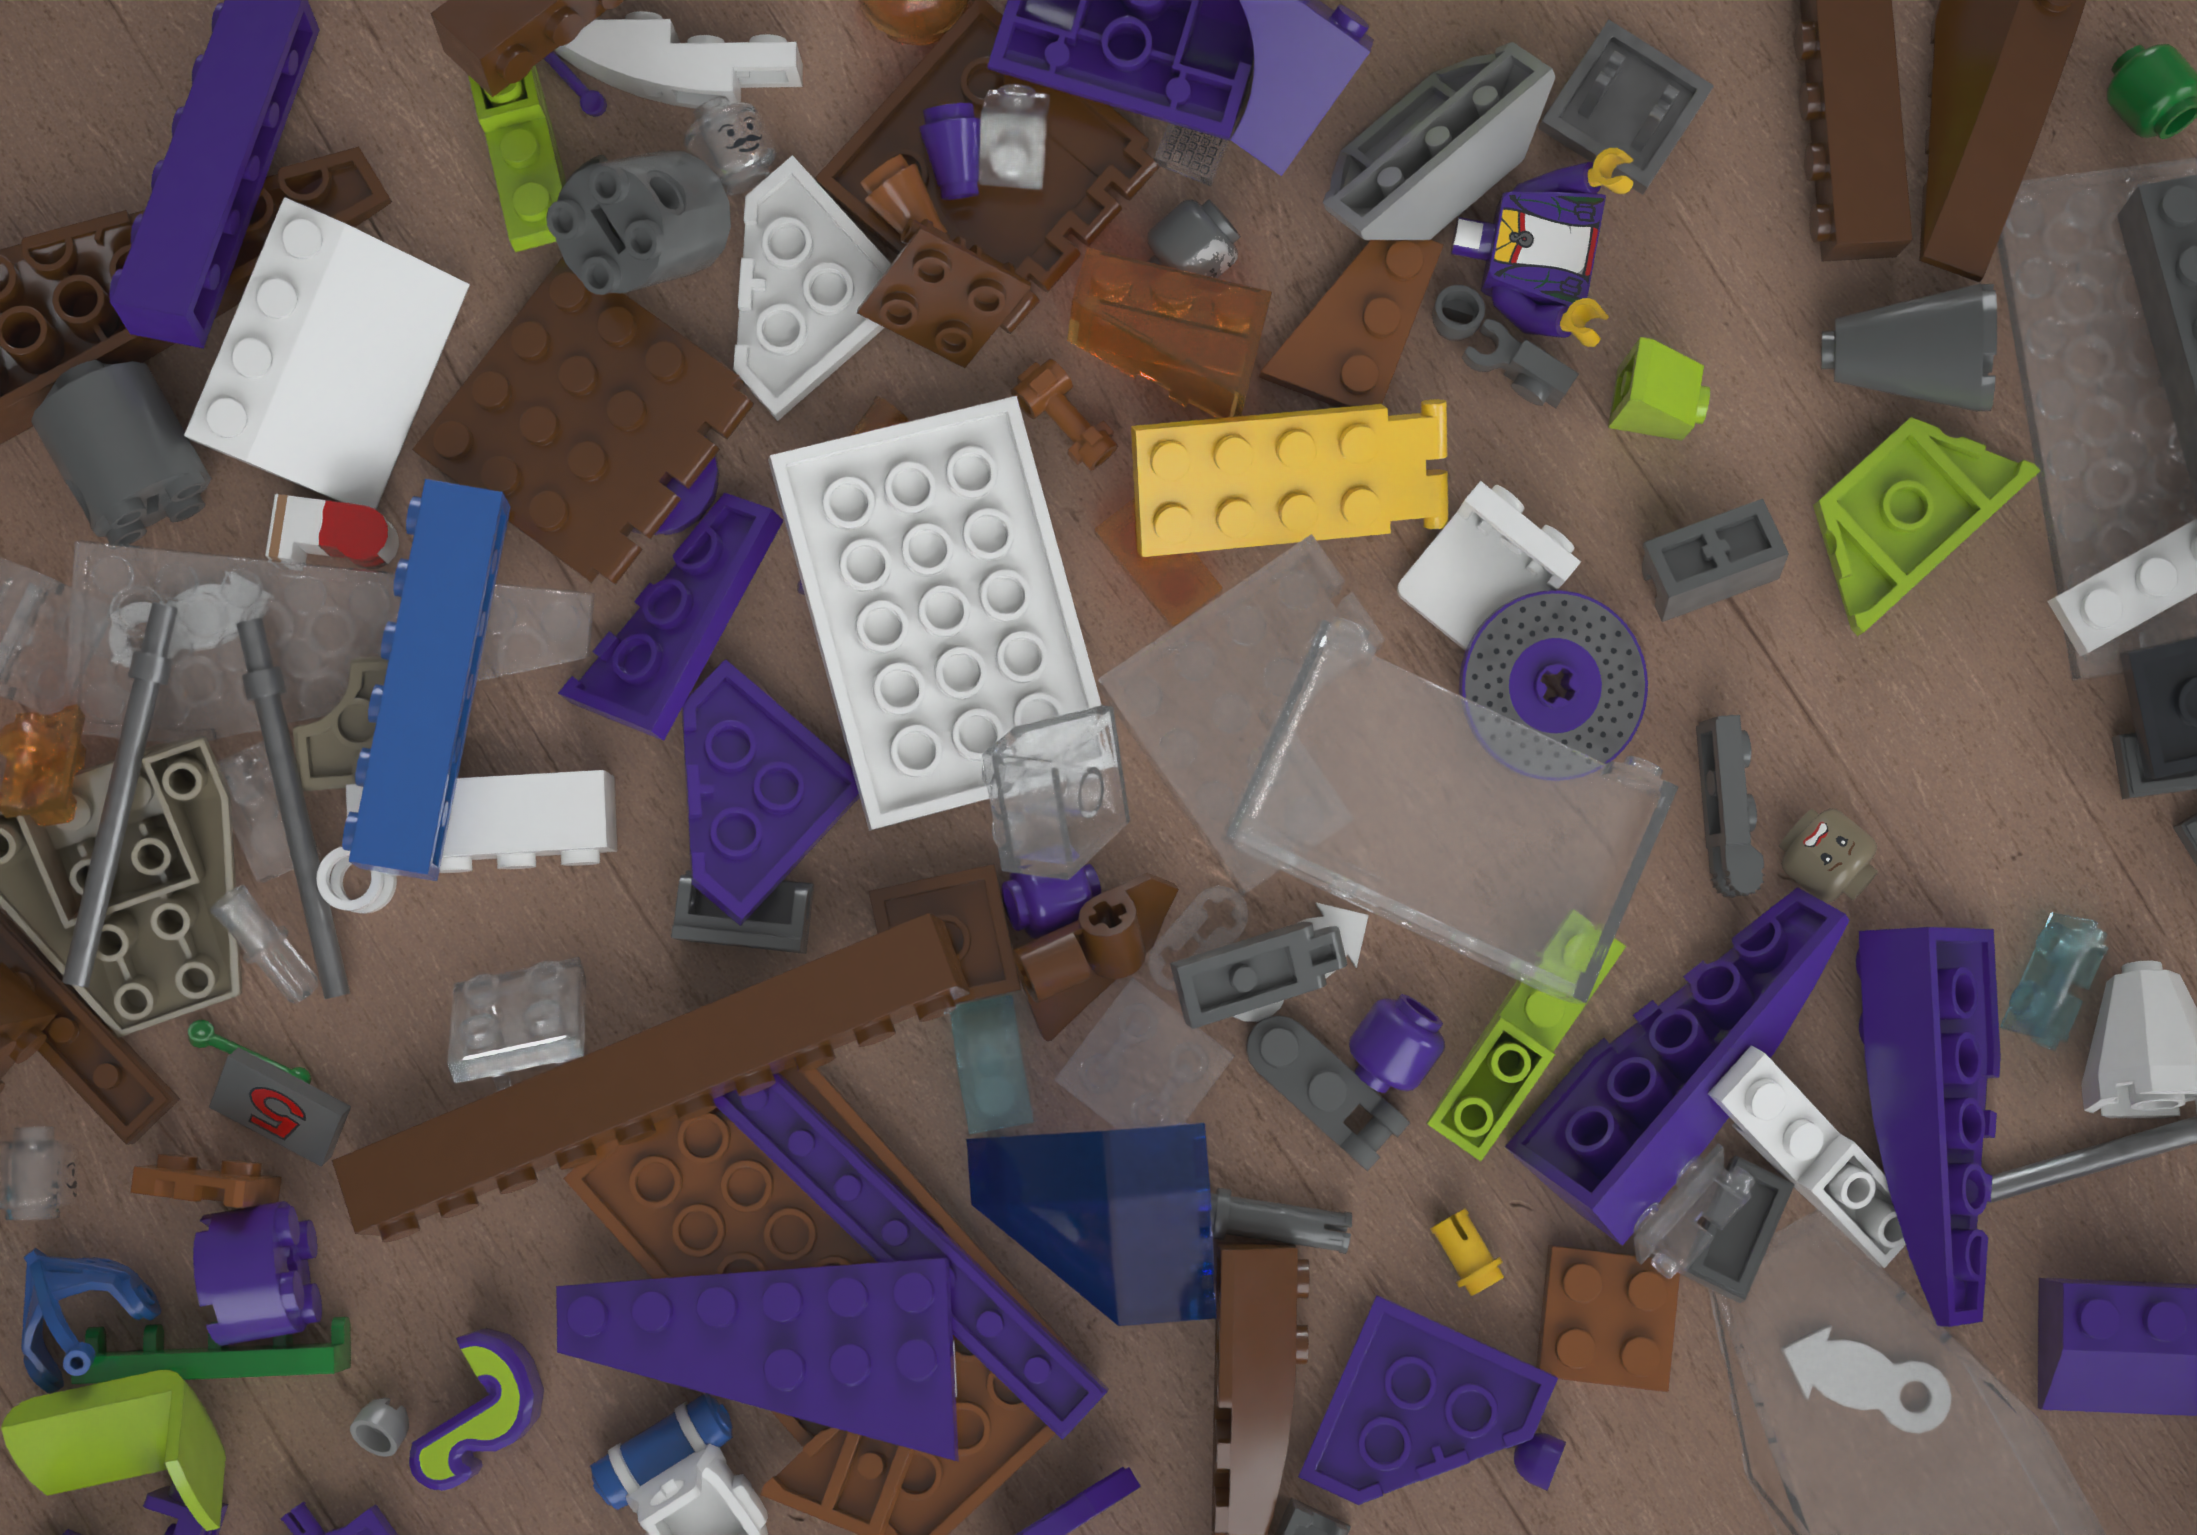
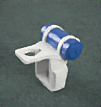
(680, 1477)

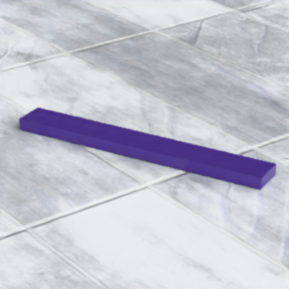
(898, 1230)

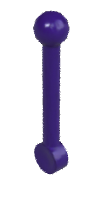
(590, 100)

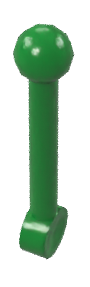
(202, 1035)

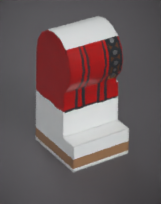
(329, 529)

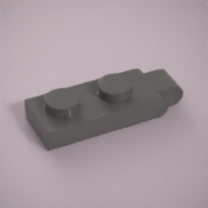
(1256, 972)

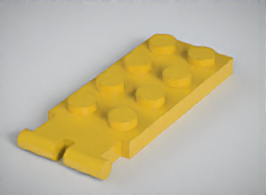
(1287, 477)

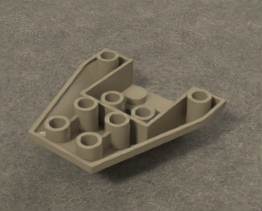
(158, 939)

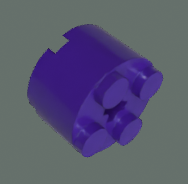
(256, 1272)

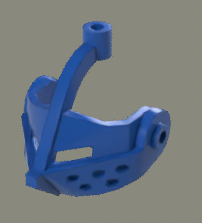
(60, 1277)

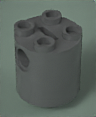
(640, 221)
(120, 449)

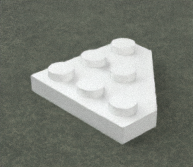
(800, 288)

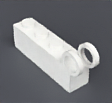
(500, 820)

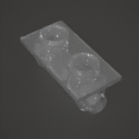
(1672, 1229)

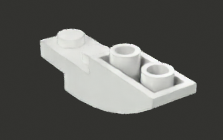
(650, 62)
(1810, 1153)

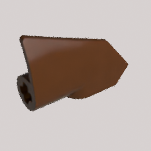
(1085, 957)

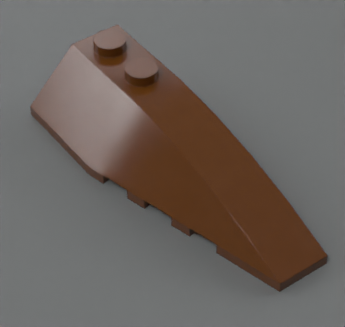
(1988, 106)
(1254, 1379)

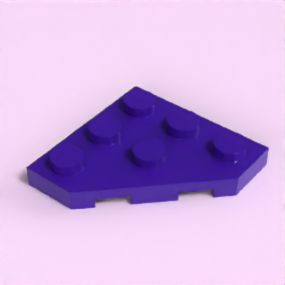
(754, 791)
(1420, 1406)

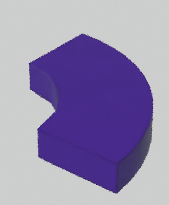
(1085, 1505)

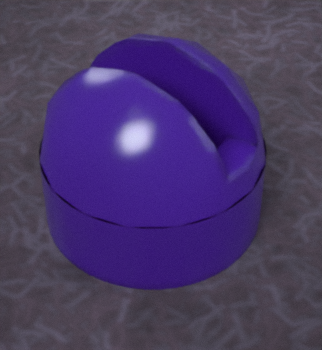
(1538, 1459)

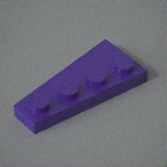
(664, 646)

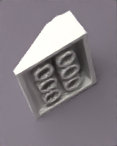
(327, 357)

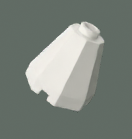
(2143, 1046)

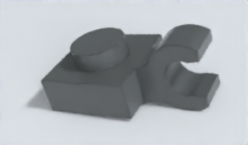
(1533, 371)

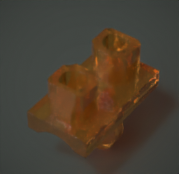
(41, 765)

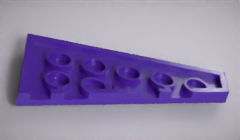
(815, 1343)

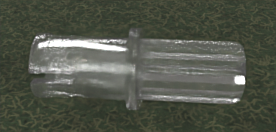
(265, 944)

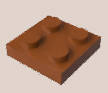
(1607, 1319)

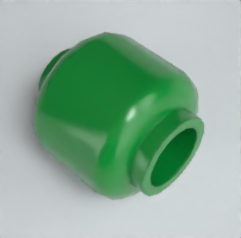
(2154, 91)

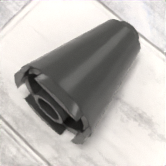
(1921, 348)

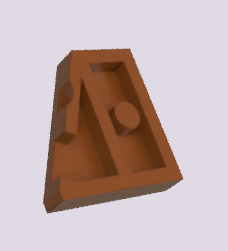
(843, 1480)

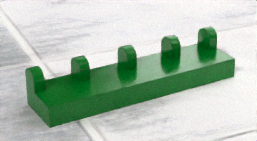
(219, 1361)

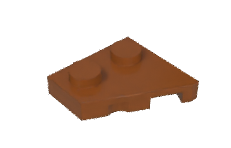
(177, 1177)

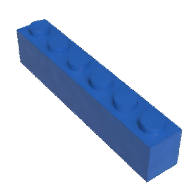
(428, 680)

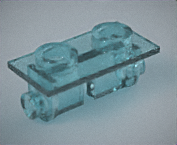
(2064, 954)

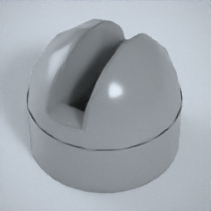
(380, 1427)

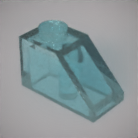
(991, 1065)

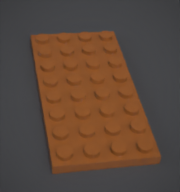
(716, 1204)

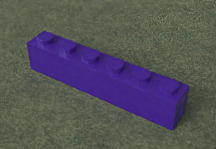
(213, 169)

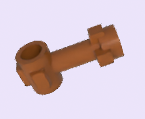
(1043, 390)

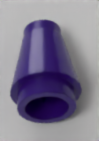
(953, 148)

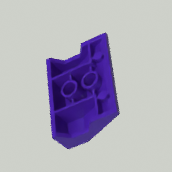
(1143, 56)

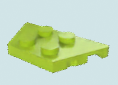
(1908, 512)

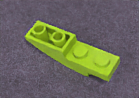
(522, 157)
(1507, 1063)

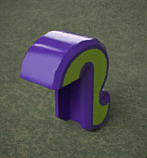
(504, 1416)

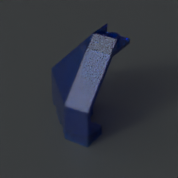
(1108, 1214)

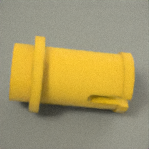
(1467, 1252)

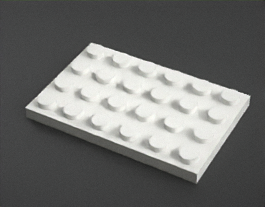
(933, 600)

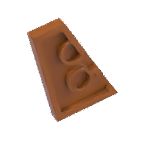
(1359, 327)

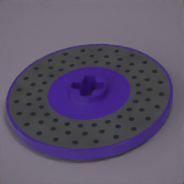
(1555, 634)

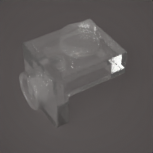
(1013, 137)

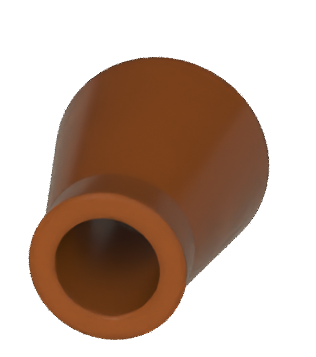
(900, 194)

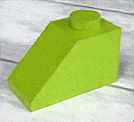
(1658, 392)

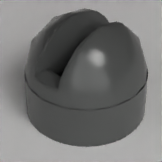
(1460, 305)

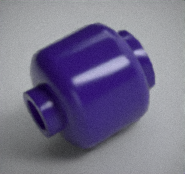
(1047, 903)
(1396, 1044)

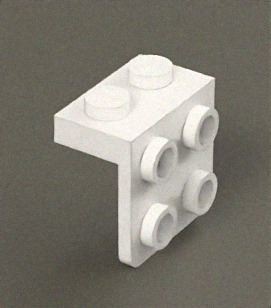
(1483, 562)

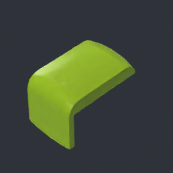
(119, 1434)

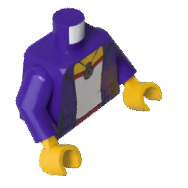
(1546, 247)

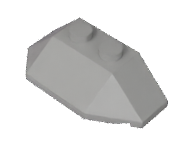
(1440, 146)

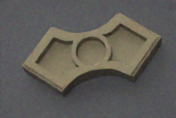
(331, 746)

